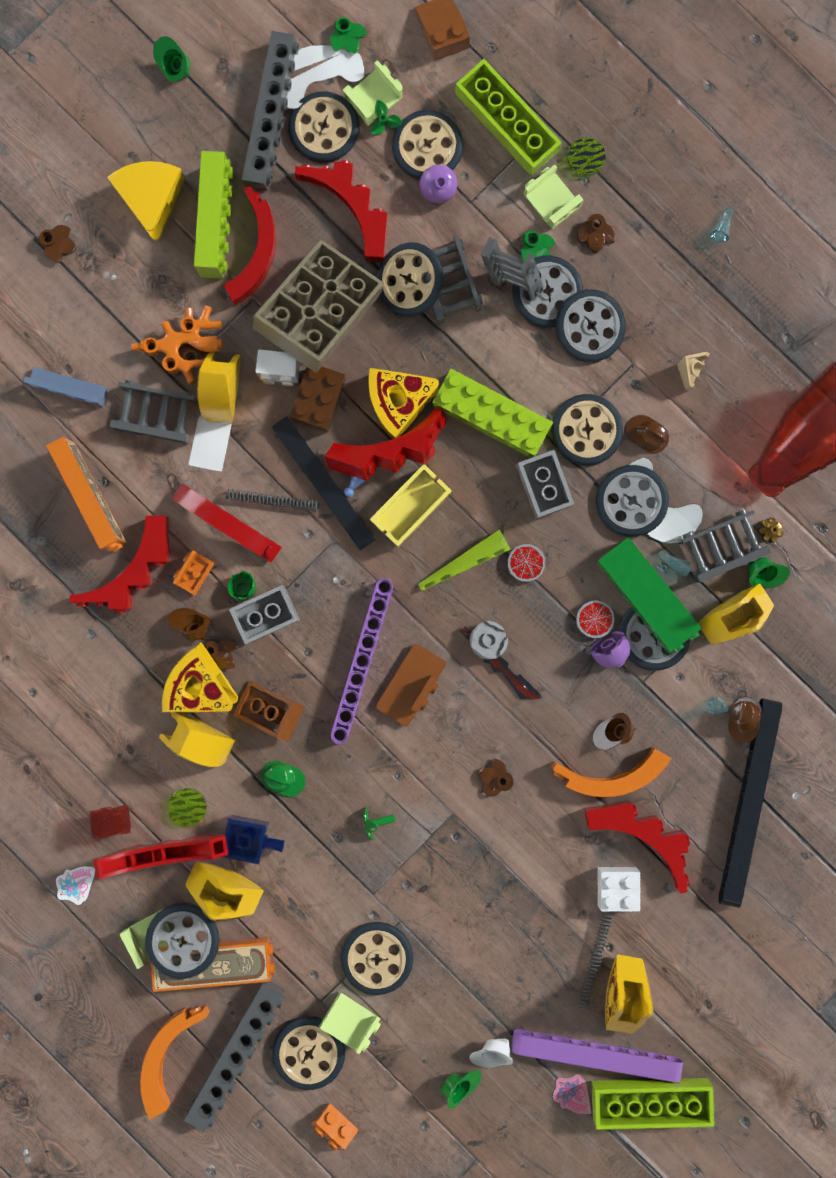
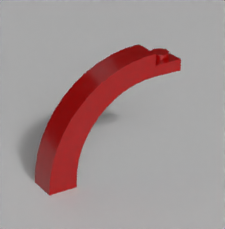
(258, 268)
(226, 523)

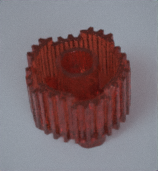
(110, 821)

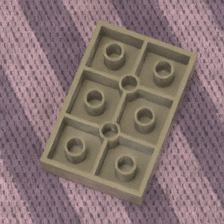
(317, 305)

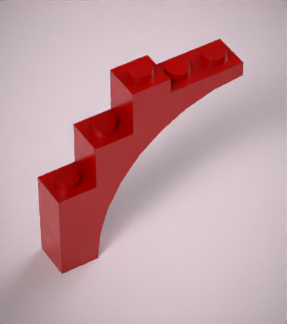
(357, 198)
(388, 455)
(118, 593)
(670, 845)
(165, 852)

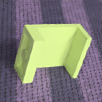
(375, 87)
(551, 197)
(135, 937)
(350, 1023)

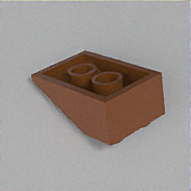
(443, 28)
(268, 711)

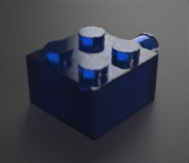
(248, 839)

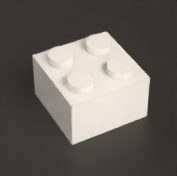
(277, 367)
(618, 889)

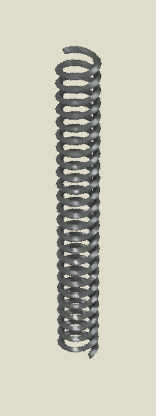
(273, 502)
(598, 962)

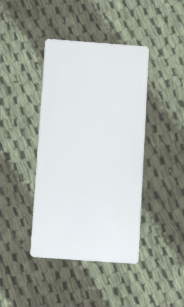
(210, 444)

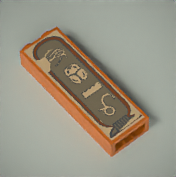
(86, 494)
(234, 964)

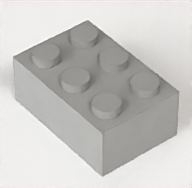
(545, 484)
(264, 614)

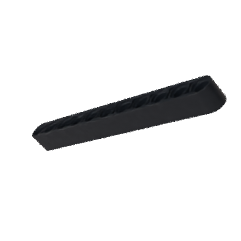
(750, 805)

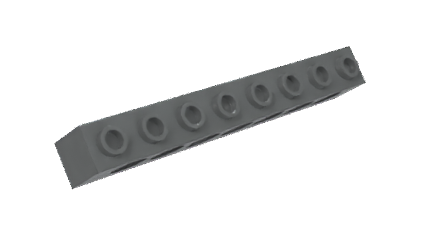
(279, 44)
(197, 1114)

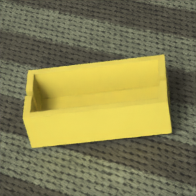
(410, 505)

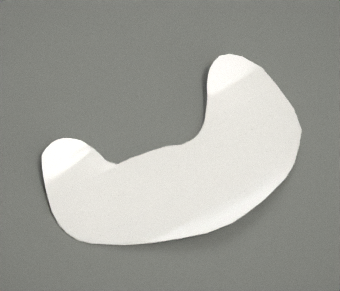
(346, 65)
(677, 520)

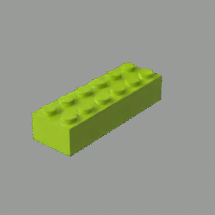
(507, 117)
(213, 215)
(492, 413)
(652, 1103)

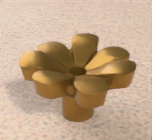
(768, 528)

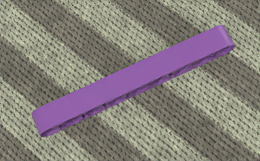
(340, 724)
(597, 1055)

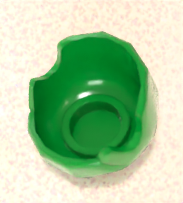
(242, 586)

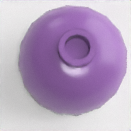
(438, 184)
(611, 651)

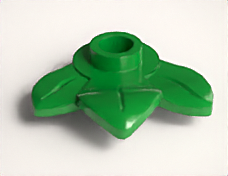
(347, 38)
(540, 247)

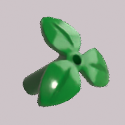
(379, 125)
(372, 825)

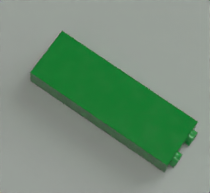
(649, 596)

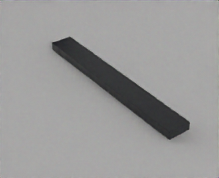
(323, 483)

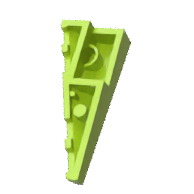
(483, 551)

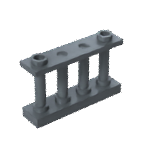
(510, 269)
(441, 311)
(141, 426)
(721, 564)

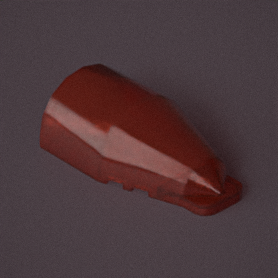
(802, 437)

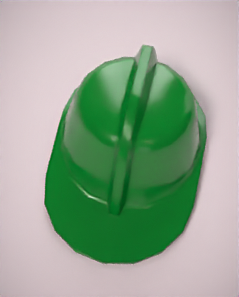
(171, 59)
(767, 573)
(283, 778)
(459, 1087)

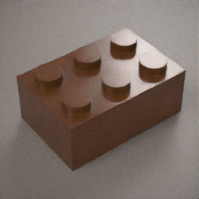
(318, 398)

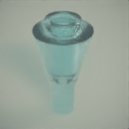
(721, 230)
(678, 565)
(717, 706)

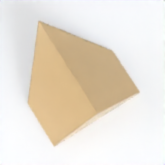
(690, 368)

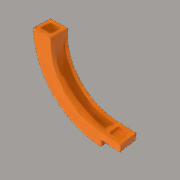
(628, 782)
(152, 1087)

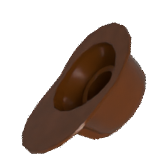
(647, 433)
(190, 623)
(744, 719)
(613, 732)

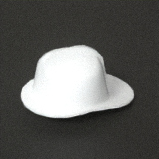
(493, 1054)

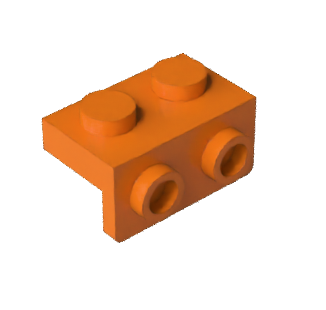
(194, 572)
(334, 1128)

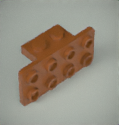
(411, 685)

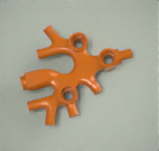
(173, 340)

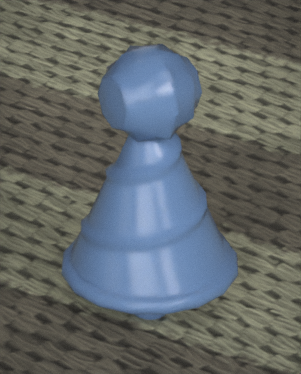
(354, 483)

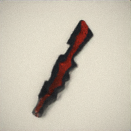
(518, 683)

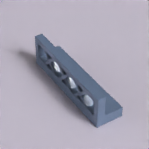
(67, 386)

